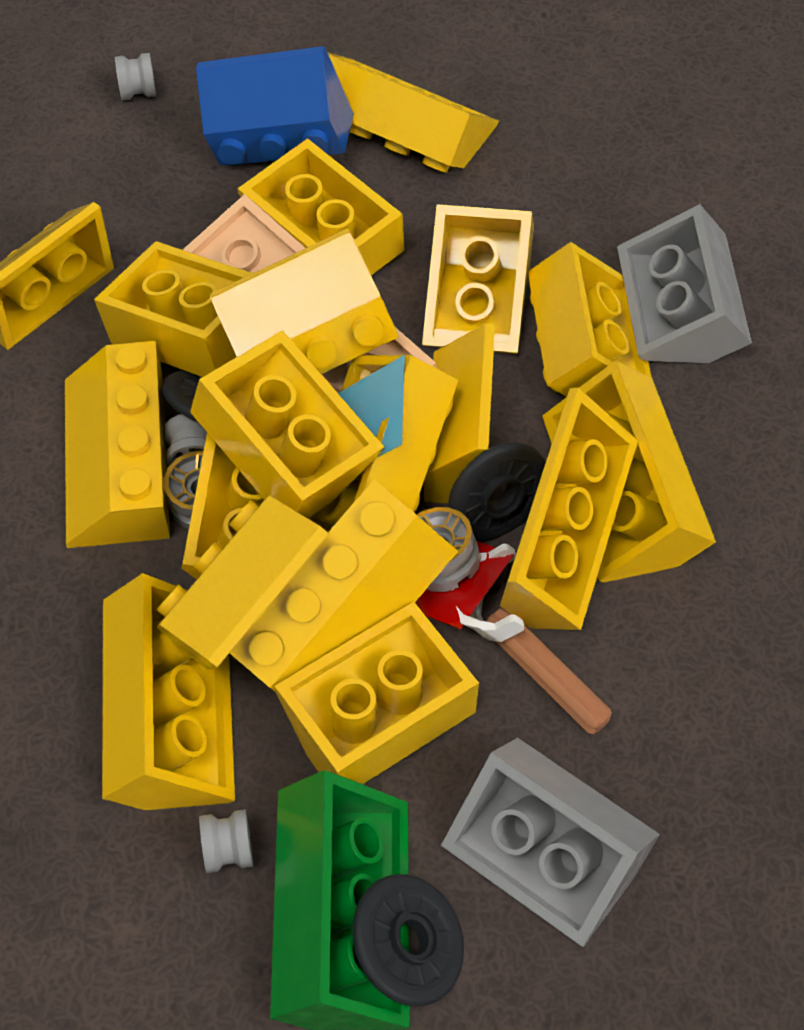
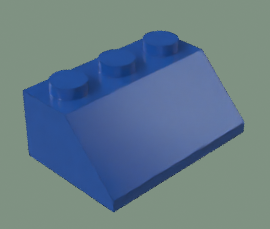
(272, 103)

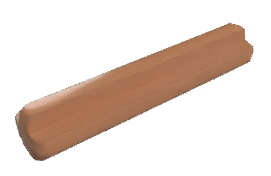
(555, 678)

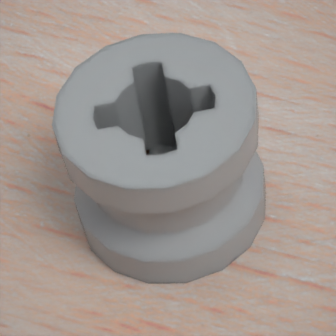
(135, 76)
(183, 437)
(225, 841)

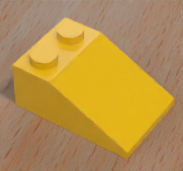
(478, 274)

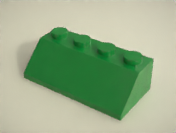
(329, 851)

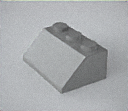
(683, 291)
(549, 839)

